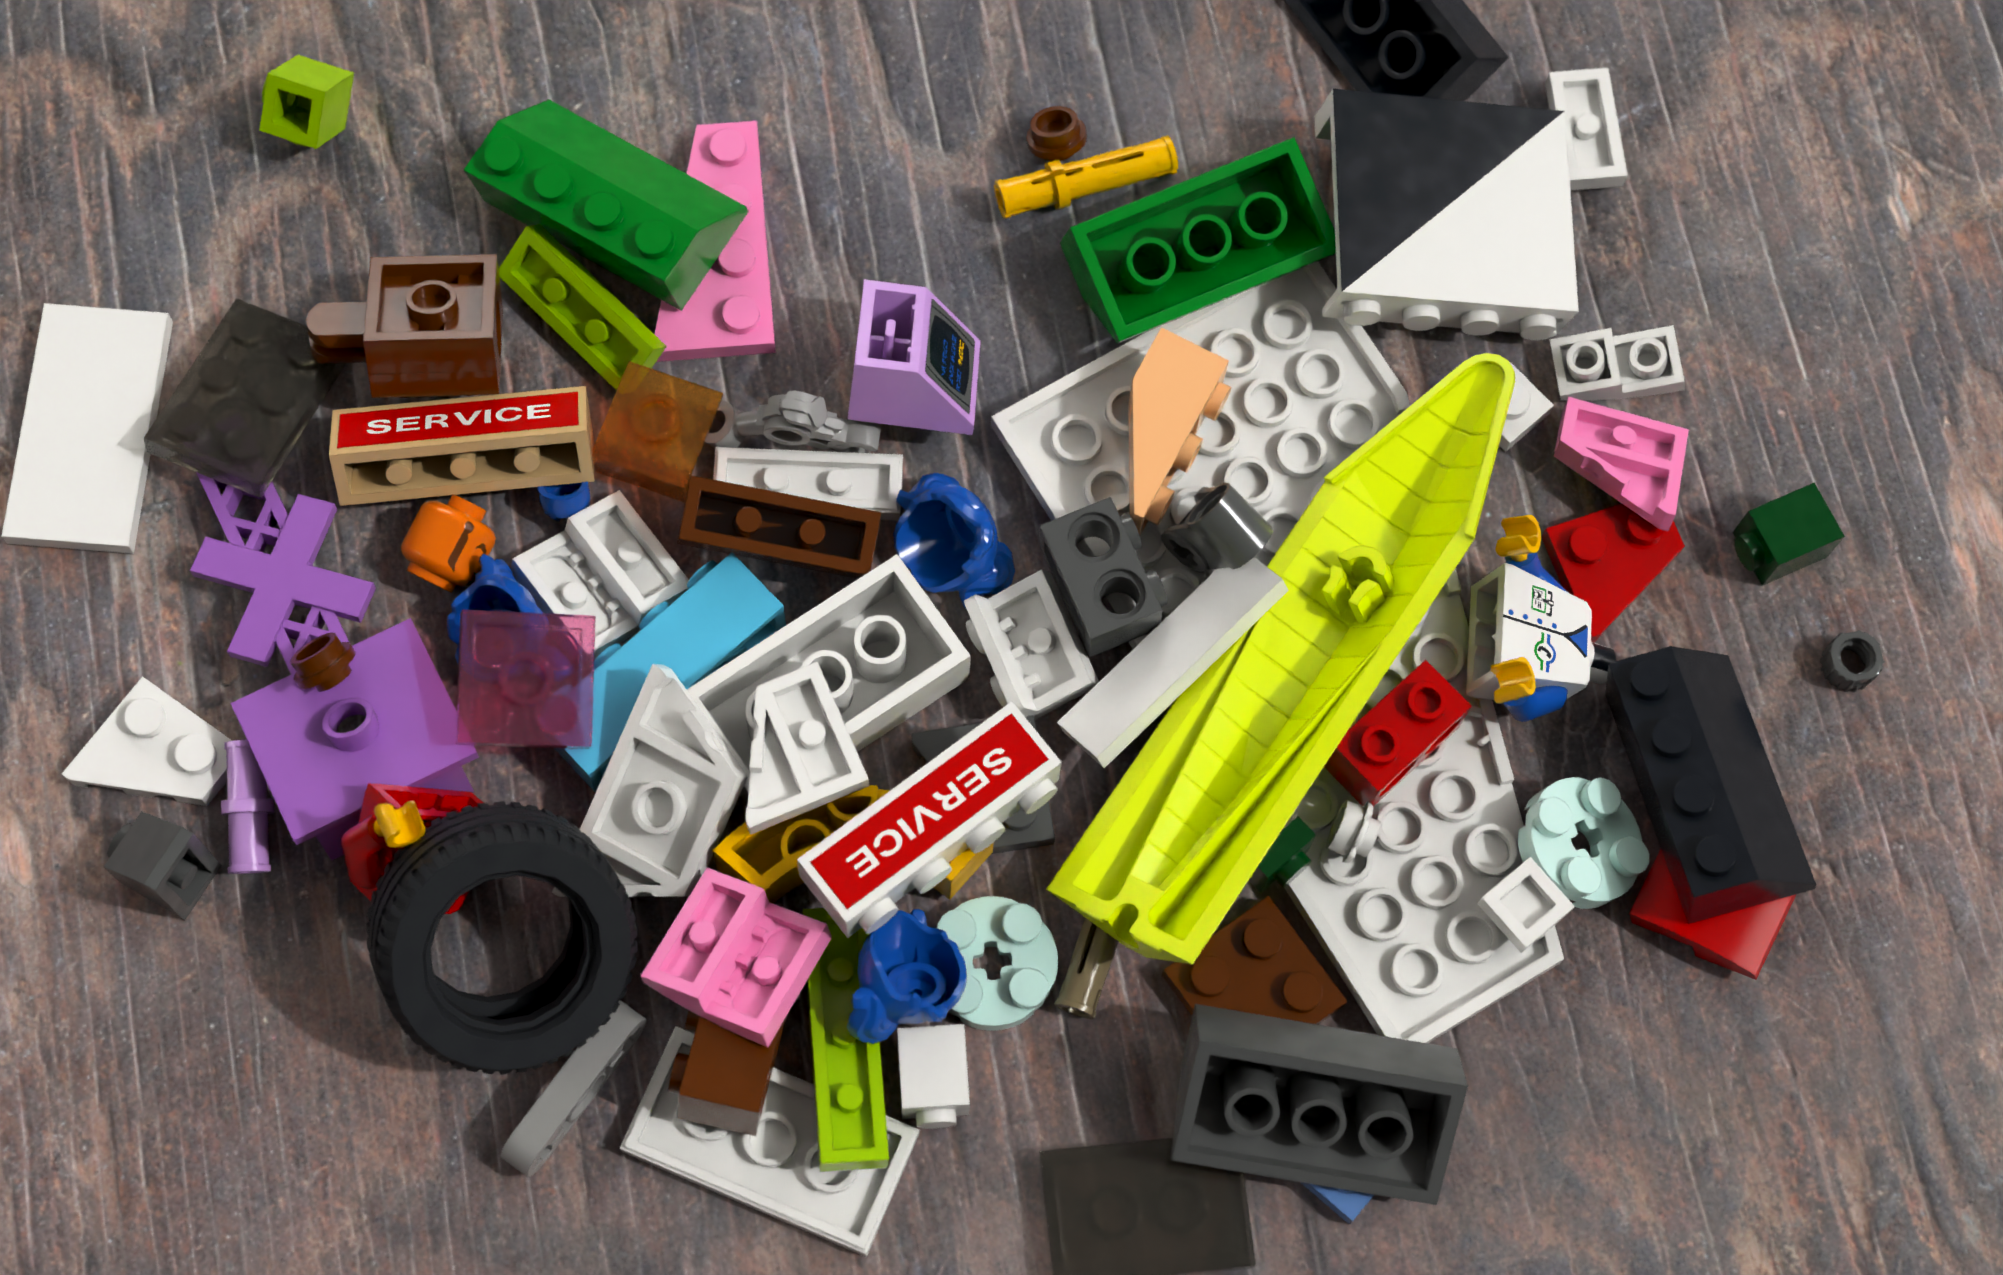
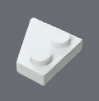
(153, 749)
(798, 750)

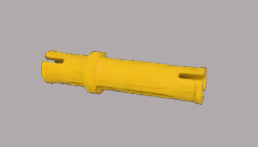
(1061, 183)

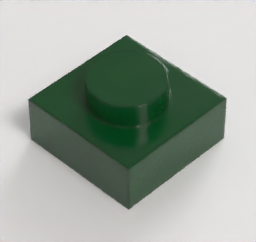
(1285, 857)

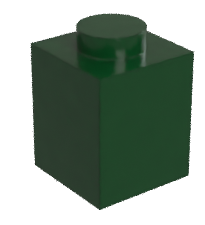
(1786, 534)

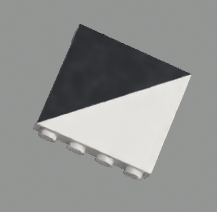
(1450, 214)

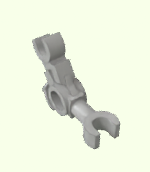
(794, 420)

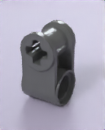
(1218, 531)

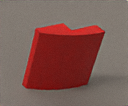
(1728, 940)

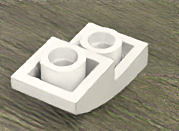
(1617, 367)

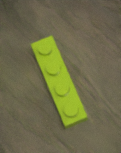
(844, 1068)

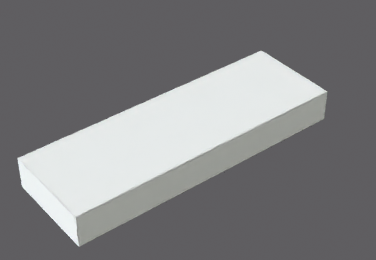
(841, 478)

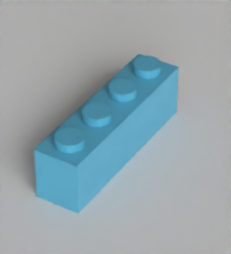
(693, 636)

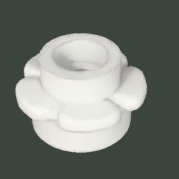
(1353, 831)

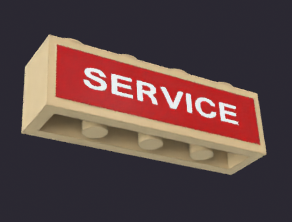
(461, 445)

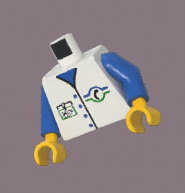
(1528, 632)

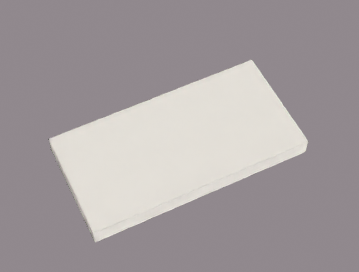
(85, 428)
(776, 1167)

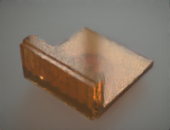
(655, 431)

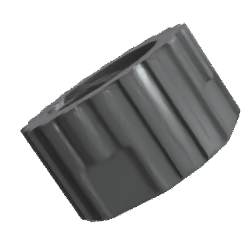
(1865, 647)

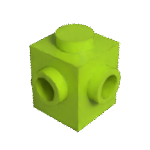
(306, 101)

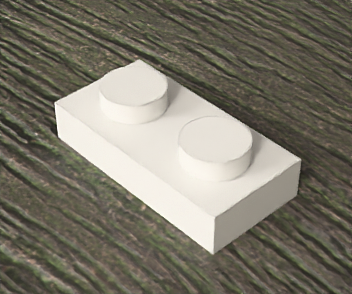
(1591, 127)

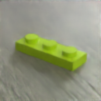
(578, 305)

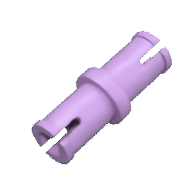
(246, 811)

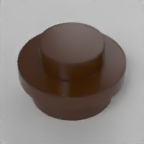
(1056, 133)
(322, 662)

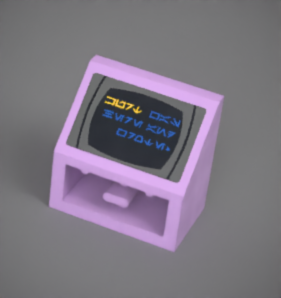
(913, 361)

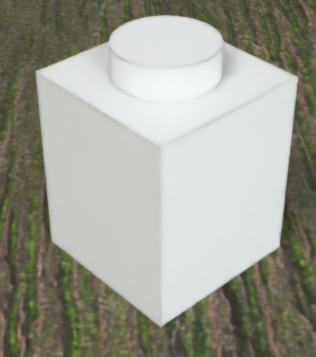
(933, 1074)

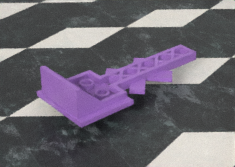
(293, 731)

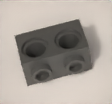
(1088, 580)

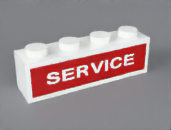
(930, 821)

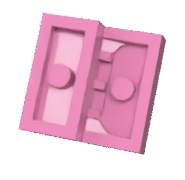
(736, 957)

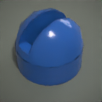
(560, 506)

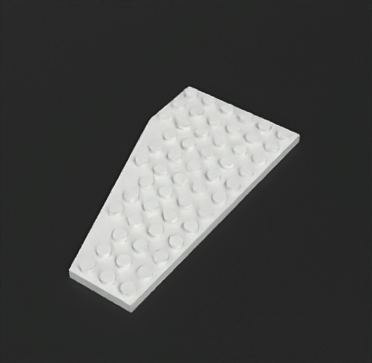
(1299, 404)

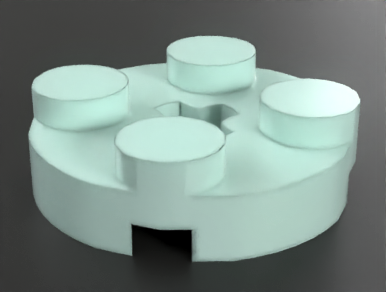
(1607, 823)
(1015, 932)

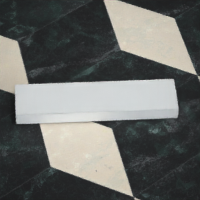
(1171, 659)

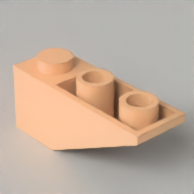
(1166, 407)

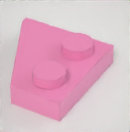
(1625, 457)

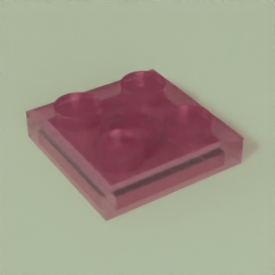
(525, 679)

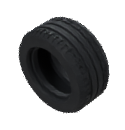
(543, 1017)

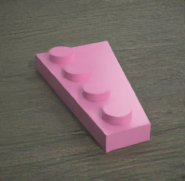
(733, 302)

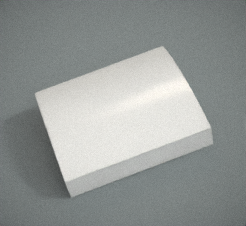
(602, 568)

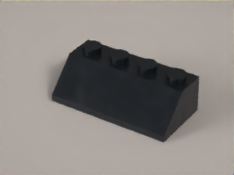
(1404, 45)
(1706, 781)

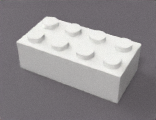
(876, 646)

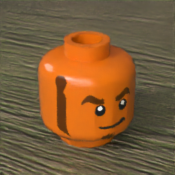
(447, 542)

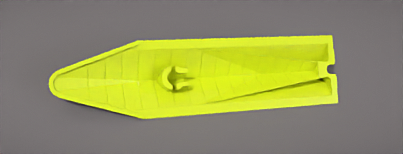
(1276, 705)

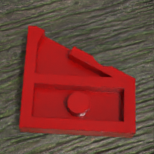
(1609, 559)

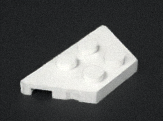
(663, 793)

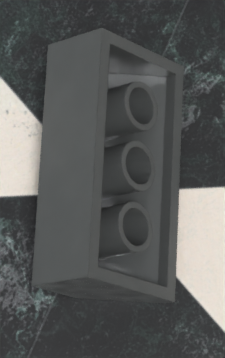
(1317, 1104)

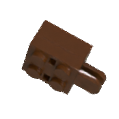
(424, 326)

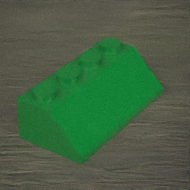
(605, 199)
(1200, 241)

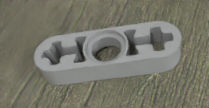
(572, 1091)

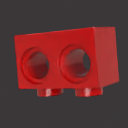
(1397, 734)

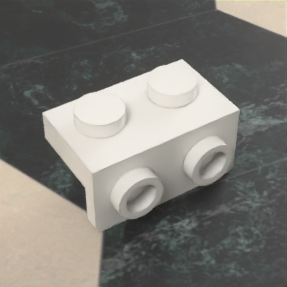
(1030, 645)

